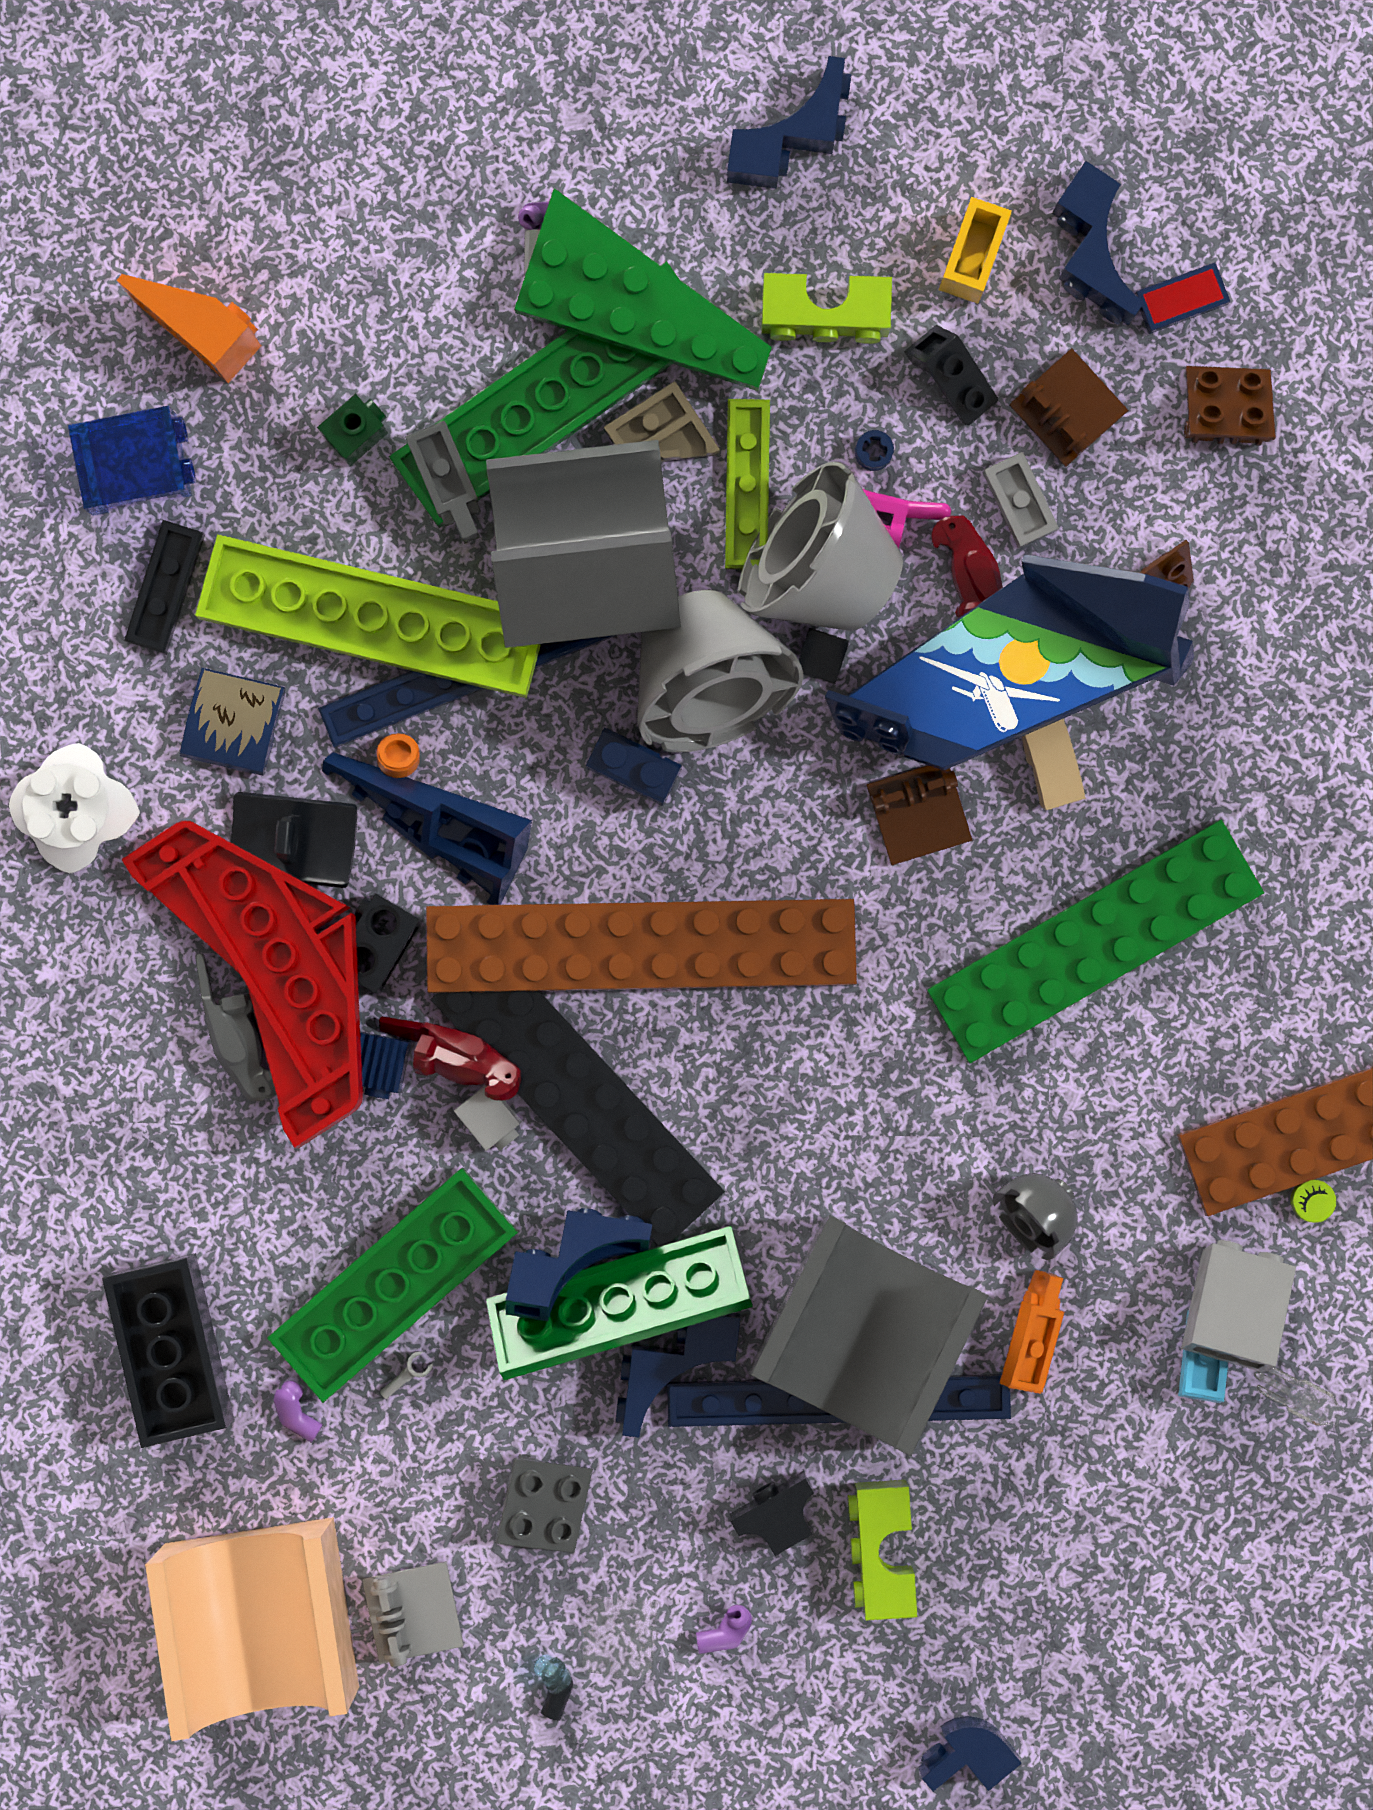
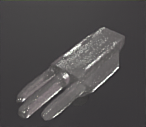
(1303, 1398)

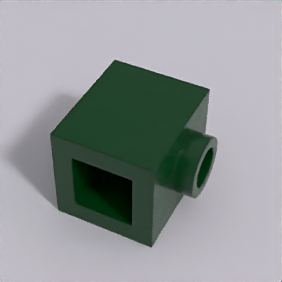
(354, 428)

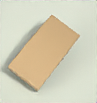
(1054, 765)

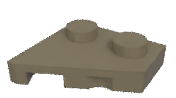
(671, 421)

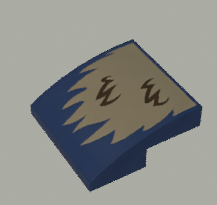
(232, 721)

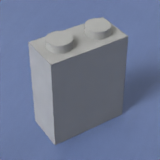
(1239, 1306)

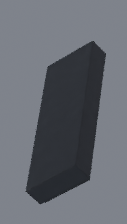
(164, 587)

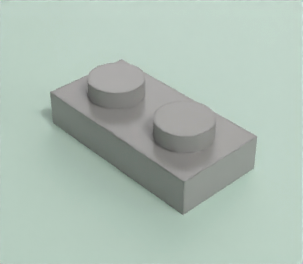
(1020, 500)

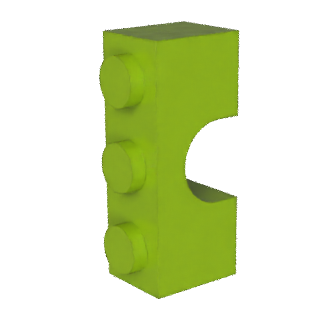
(791, 313)
(884, 1588)

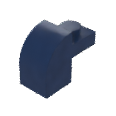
(972, 1744)

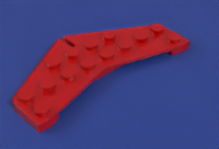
(296, 977)

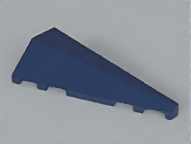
(469, 834)

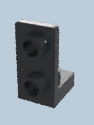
(954, 372)

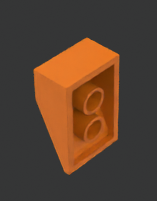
(202, 323)

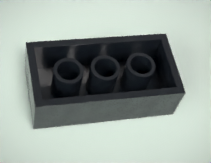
(168, 1350)

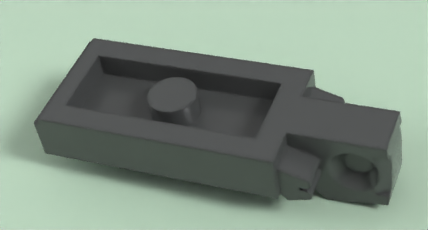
(446, 478)

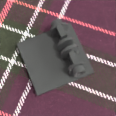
(543, 1505)

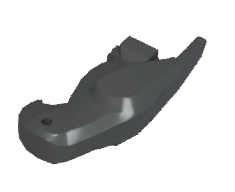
(235, 1038)

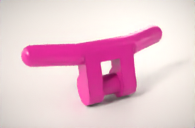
(905, 509)

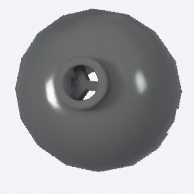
(1038, 1212)

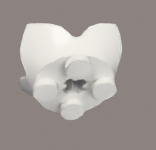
(102, 814)

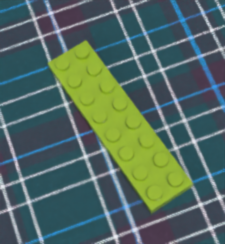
(363, 615)

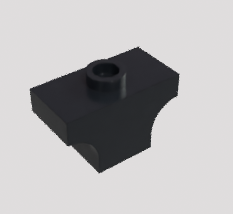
(776, 1513)

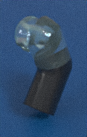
(558, 1683)

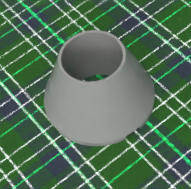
(823, 556)
(711, 675)

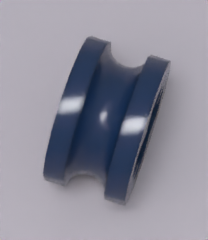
(885, 444)

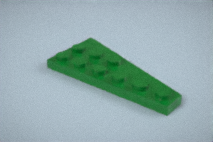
(613, 292)

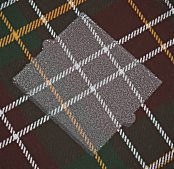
(619, 1636)

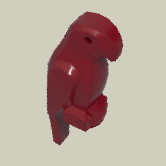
(972, 563)
(457, 1057)

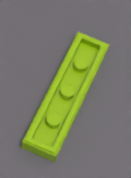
(746, 478)

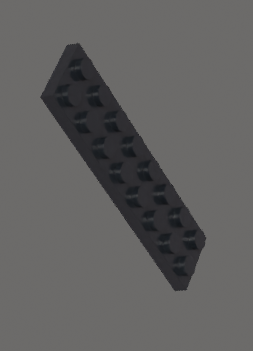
(589, 1108)

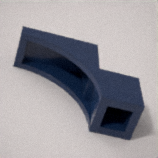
(757, 153)
(1090, 270)
(586, 1239)
(654, 1367)

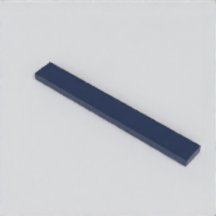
(413, 695)
(764, 1404)

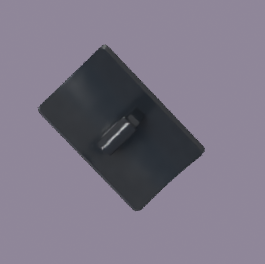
(298, 835)

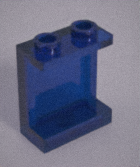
(131, 458)

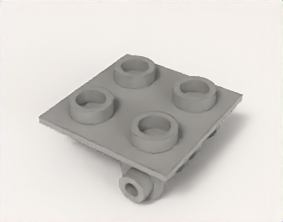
(412, 1613)

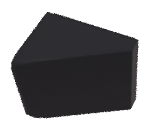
(823, 655)

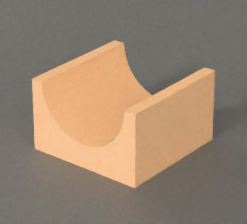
(252, 1624)

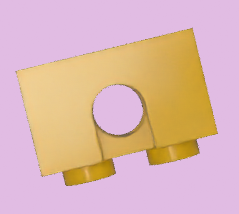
(979, 232)

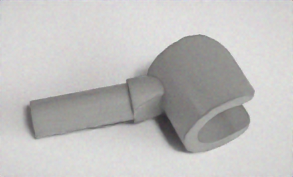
(404, 1376)

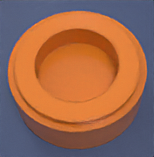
(398, 755)

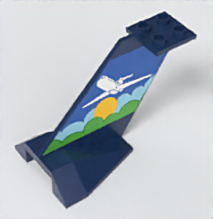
(1021, 662)

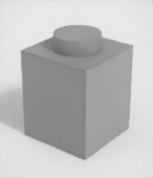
(489, 1120)

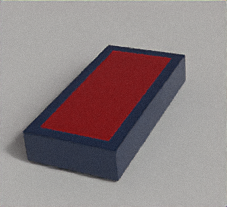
(1182, 298)

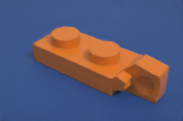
(1034, 1334)

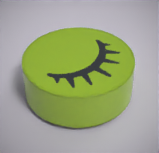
(1313, 1201)

